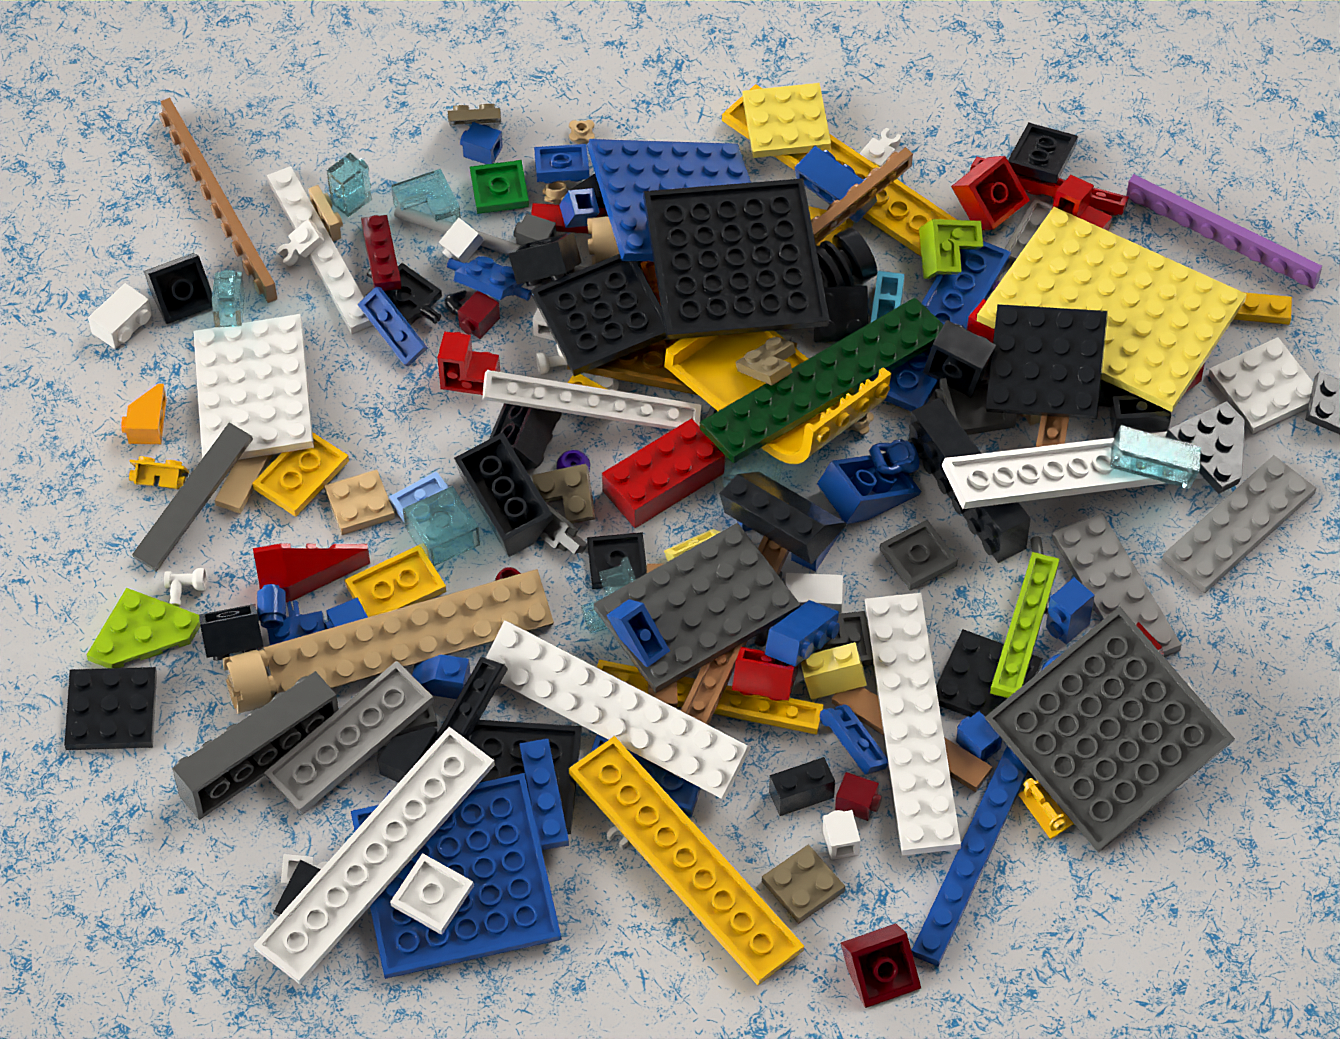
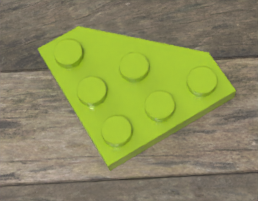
(141, 629)

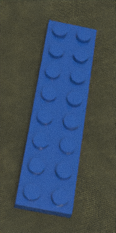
(952, 300)

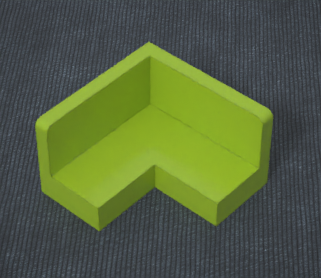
(942, 244)

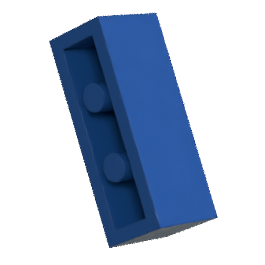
(829, 178)
(802, 633)

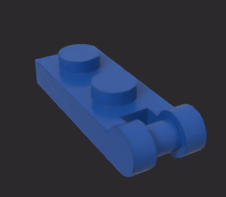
(854, 738)

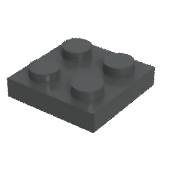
(918, 555)

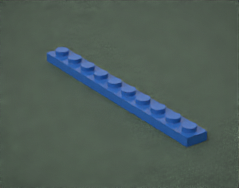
(970, 859)

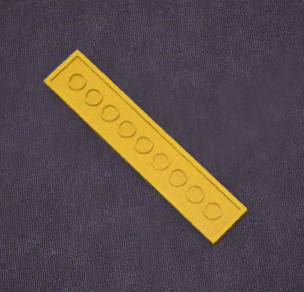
(898, 207)
(686, 860)

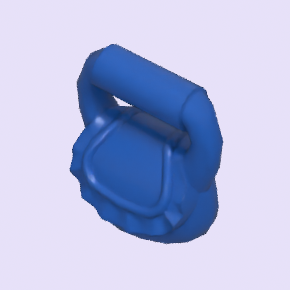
(901, 455)

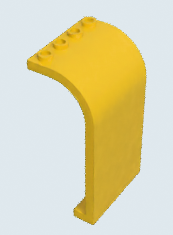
(711, 372)

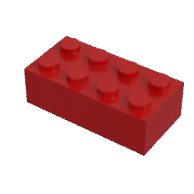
(663, 473)

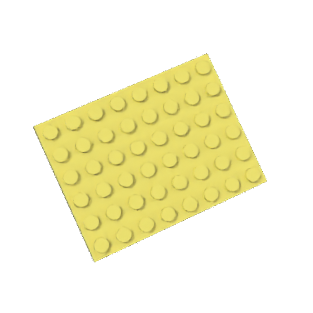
(1158, 310)

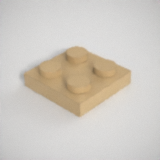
(359, 502)

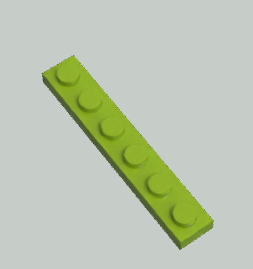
(1025, 625)

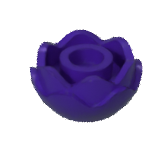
(572, 457)

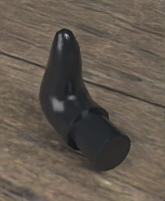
(452, 301)

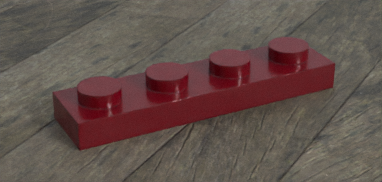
(381, 252)

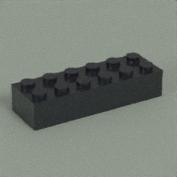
(940, 436)

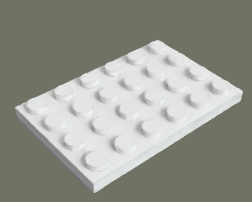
(256, 382)

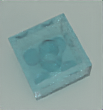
(442, 526)

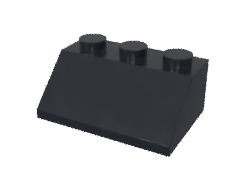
(527, 431)

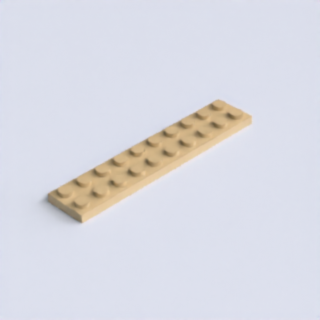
(411, 633)

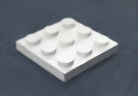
(1263, 384)

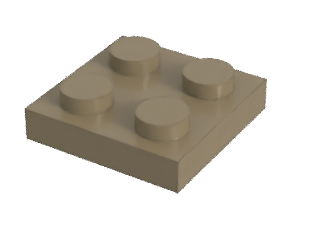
(463, 115)
(803, 884)

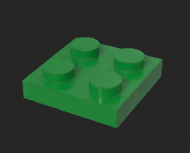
(499, 186)

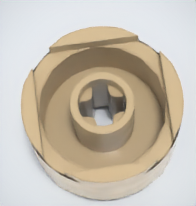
(602, 239)
(249, 680)

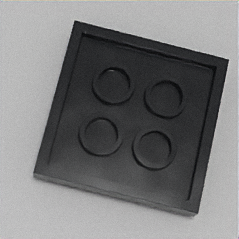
(970, 674)
(110, 708)

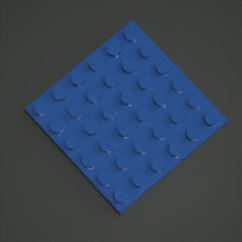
(636, 166)
(511, 904)

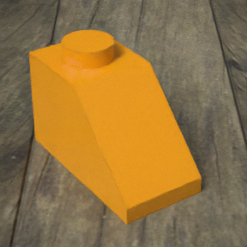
(146, 417)

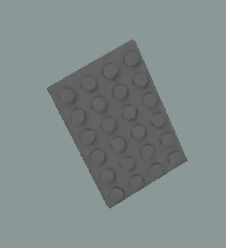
(704, 603)

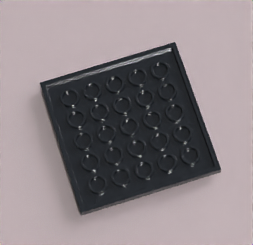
(735, 259)

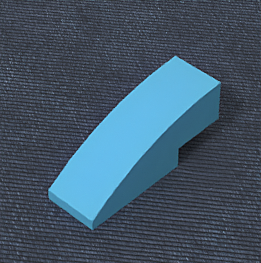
(887, 293)

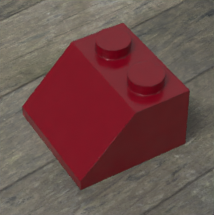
(881, 964)

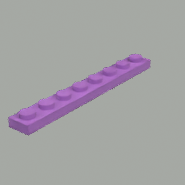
(1224, 231)

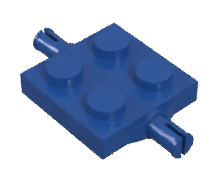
(488, 278)
(296, 625)

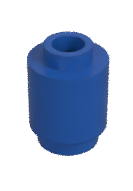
(271, 606)

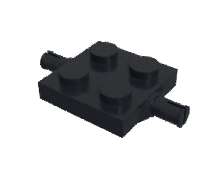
(415, 296)

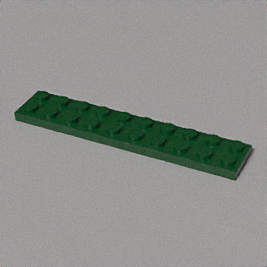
(822, 380)

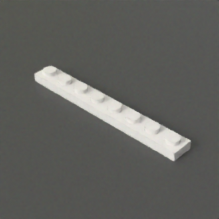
(326, 256)
(588, 401)

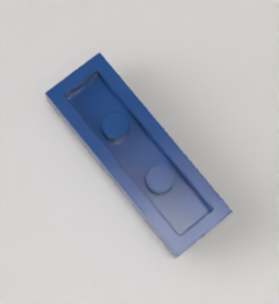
(392, 326)

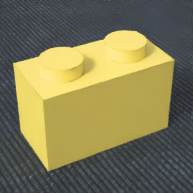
(833, 671)

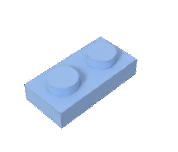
(417, 491)

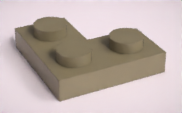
(768, 361)
(573, 487)

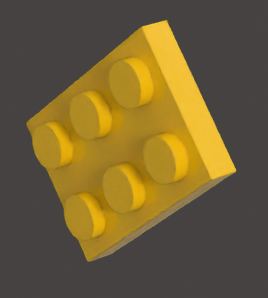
(300, 475)
(396, 582)

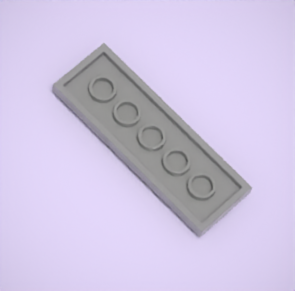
(1239, 524)
(1108, 572)
(349, 737)

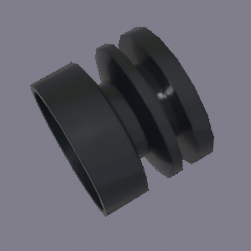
(846, 260)

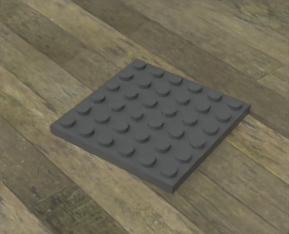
(1109, 729)

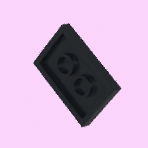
(1042, 153)

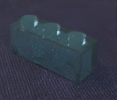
(1155, 457)

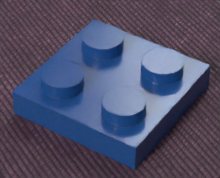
(561, 163)

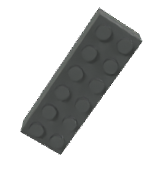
(253, 745)

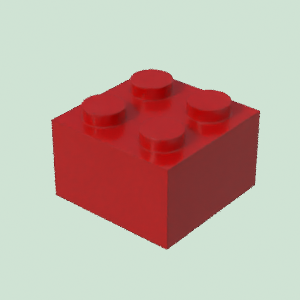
(990, 192)

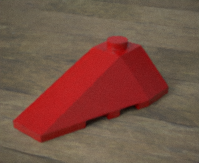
(307, 568)

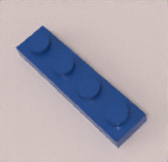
(544, 794)

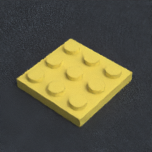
(786, 120)

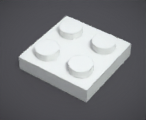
(432, 894)

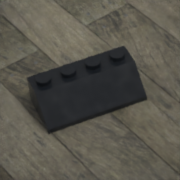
(504, 493)
(780, 514)

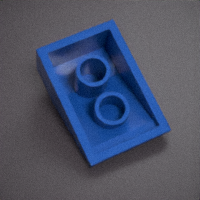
(863, 492)

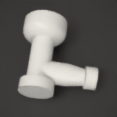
(544, 362)
(175, 582)

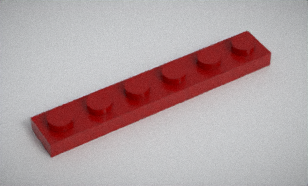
(1109, 202)

